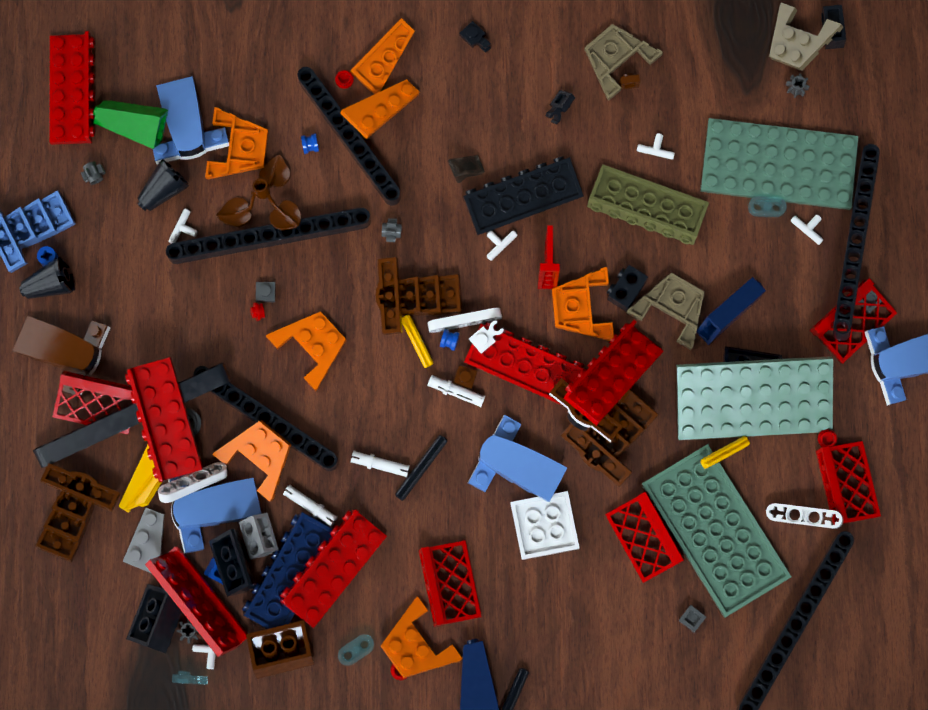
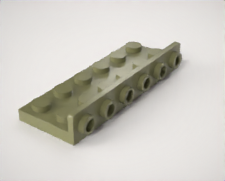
(647, 205)

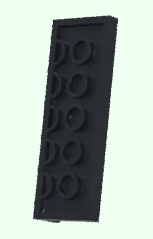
(522, 195)

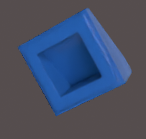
(212, 571)

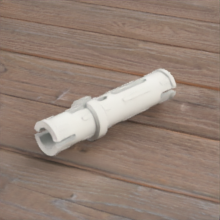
(448, 387)
(379, 463)
(310, 505)

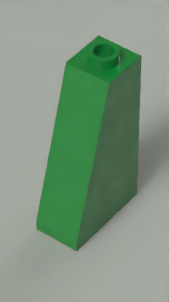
(132, 121)

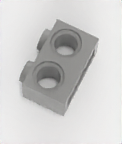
(258, 536)

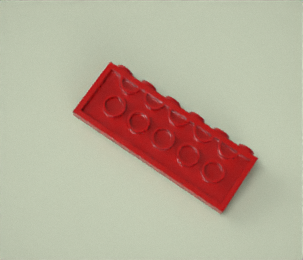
(71, 89)
(524, 364)
(612, 373)
(164, 419)
(332, 567)
(197, 601)

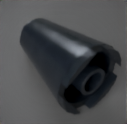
(161, 186)
(49, 280)

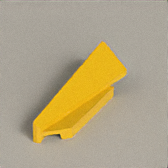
(142, 485)

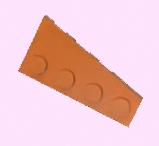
(380, 61)
(379, 108)

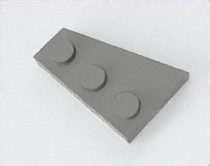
(147, 540)

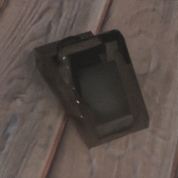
(466, 167)

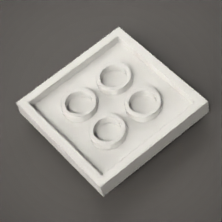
(544, 526)

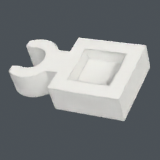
(484, 338)

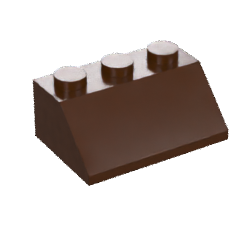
(280, 649)

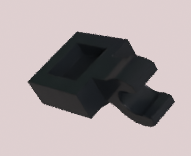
(475, 36)
(559, 104)

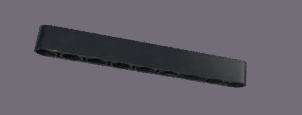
(350, 144)
(275, 421)

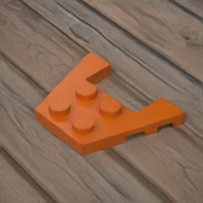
(246, 146)
(573, 306)
(317, 338)
(264, 449)
(408, 648)

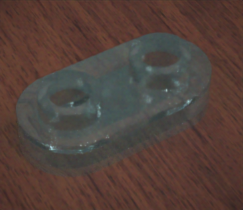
(766, 206)
(356, 650)

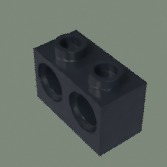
(835, 14)
(630, 289)

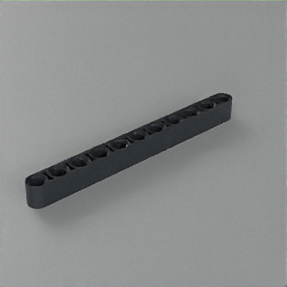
(259, 233)
(853, 249)
(124, 418)
(803, 618)

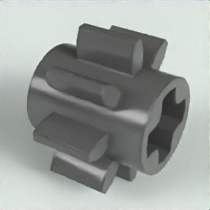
(798, 80)
(93, 173)
(391, 230)
(193, 635)

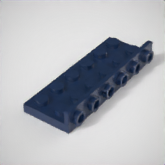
(296, 549)

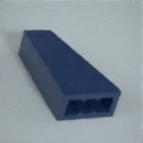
(730, 310)
(476, 682)

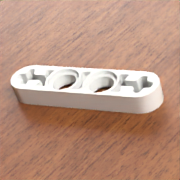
(464, 320)
(212, 474)
(804, 515)

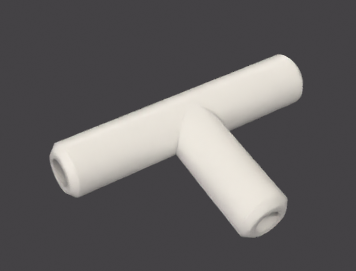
(655, 150)
(181, 227)
(808, 229)
(501, 244)
(206, 649)

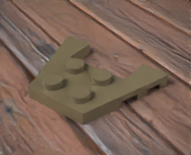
(796, 46)
(611, 51)
(676, 299)

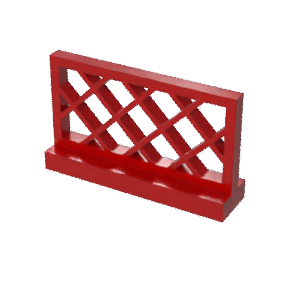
(548, 271)
(827, 321)
(94, 385)
(832, 486)
(660, 530)
(433, 588)

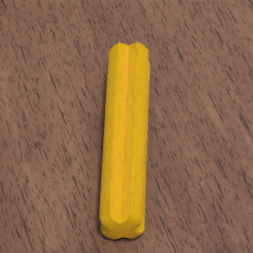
(417, 341)
(725, 452)

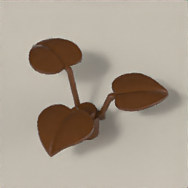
(284, 217)

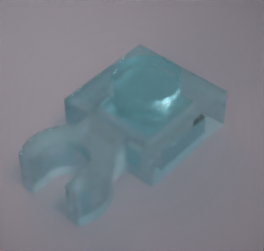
(185, 678)

